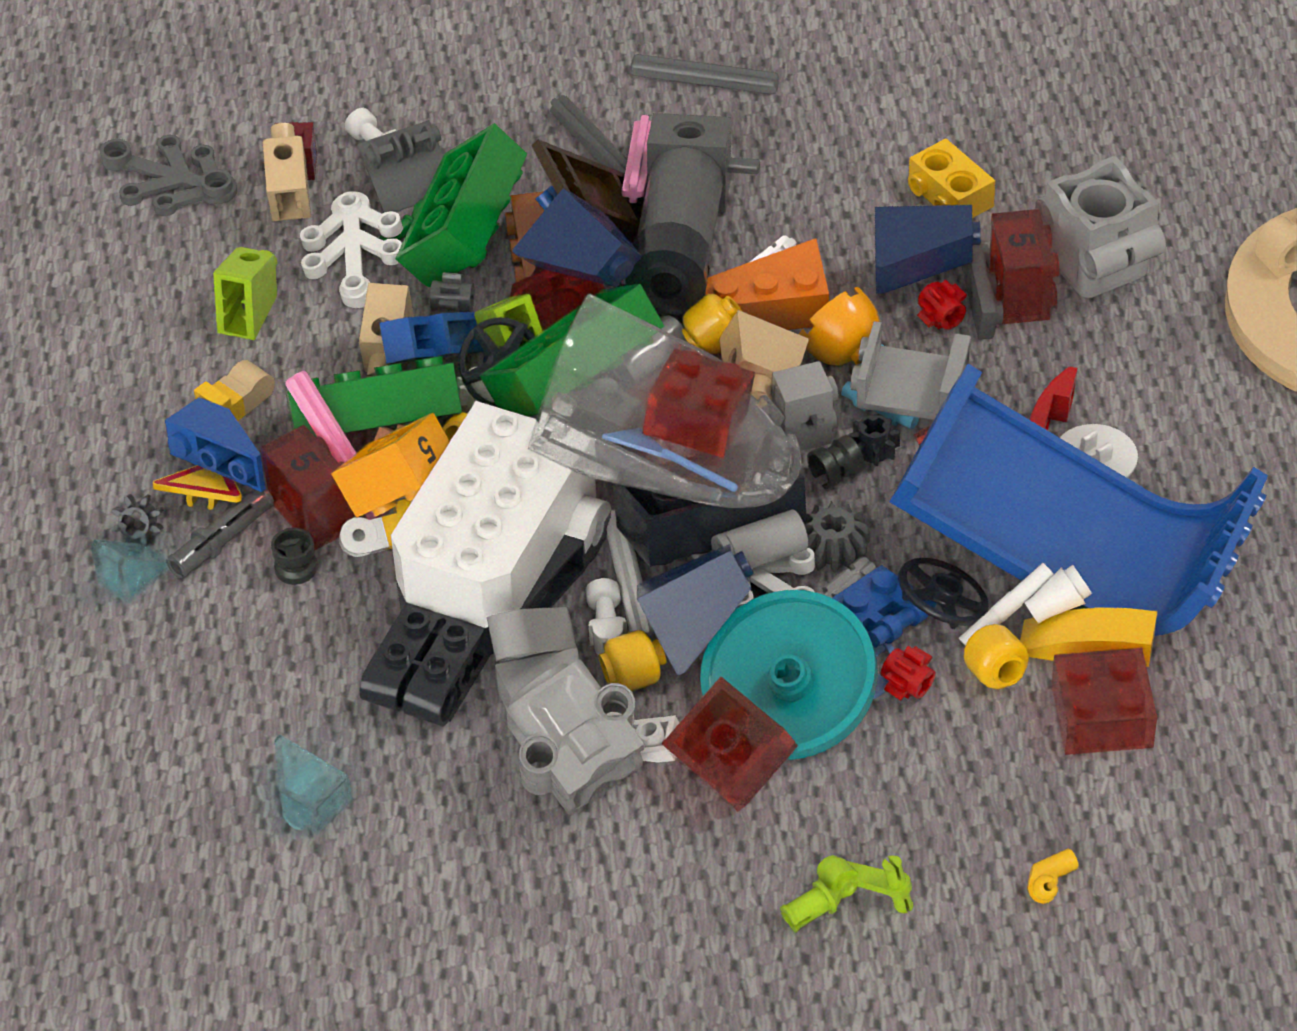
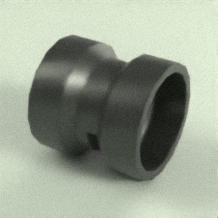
(837, 461)
(293, 556)

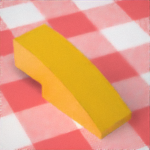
(1090, 632)

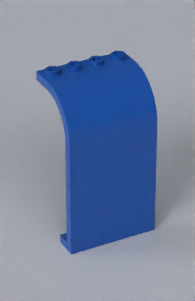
(1039, 500)

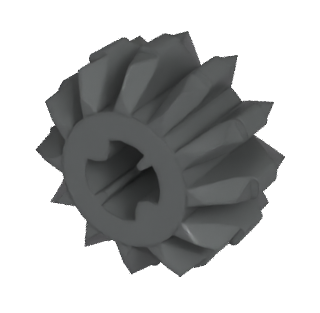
(836, 535)

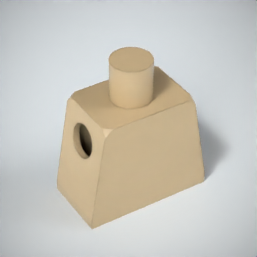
(286, 174)
(381, 304)
(761, 349)

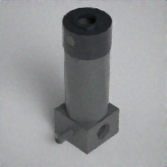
(684, 193)

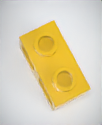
(950, 178)

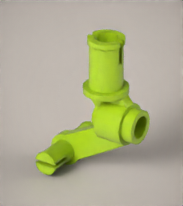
(839, 880)

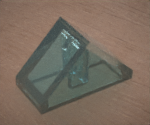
(127, 567)

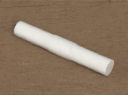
(1011, 601)

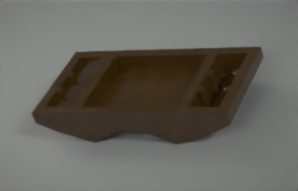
(592, 183)

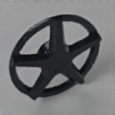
(492, 351)
(943, 590)

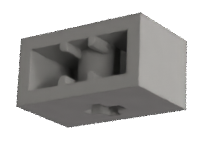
(806, 402)

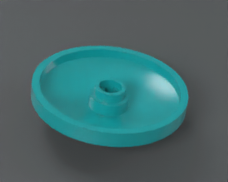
(799, 663)

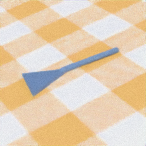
(635, 439)

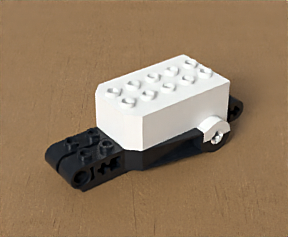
(478, 540)

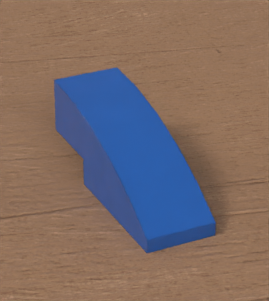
(427, 336)

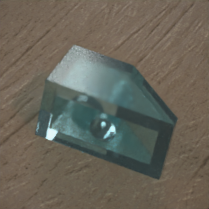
(309, 787)

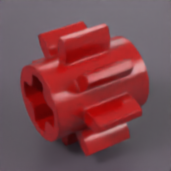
(942, 305)
(908, 673)

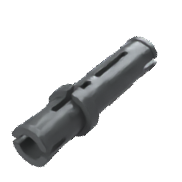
(187, 558)

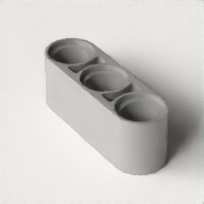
(530, 632)

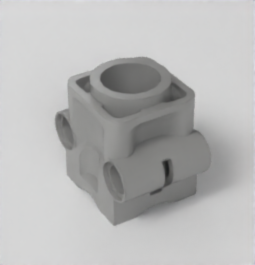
(1101, 227)
(566, 724)

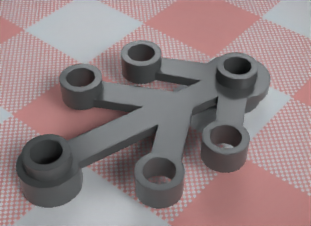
(213, 187)

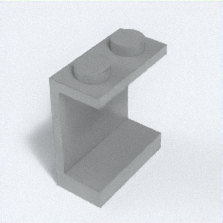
(906, 379)

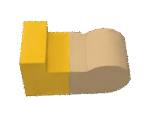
(239, 390)

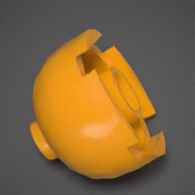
(840, 328)

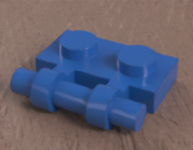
(874, 599)

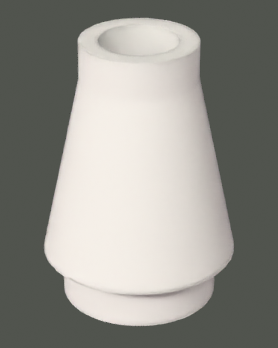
(1059, 594)

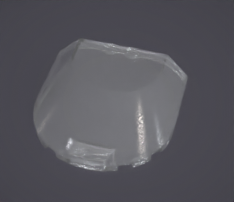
(604, 387)

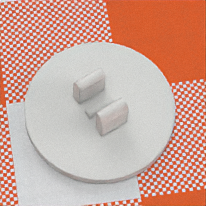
(1105, 445)

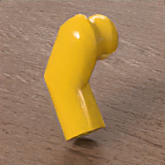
(1045, 874)

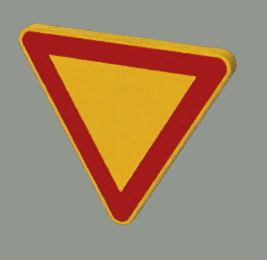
(200, 482)

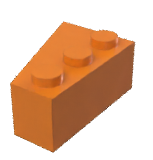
(777, 287)

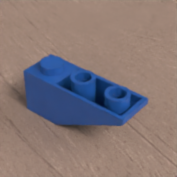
(216, 441)

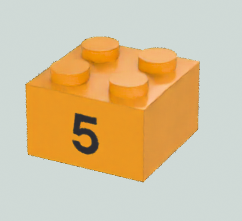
(391, 466)

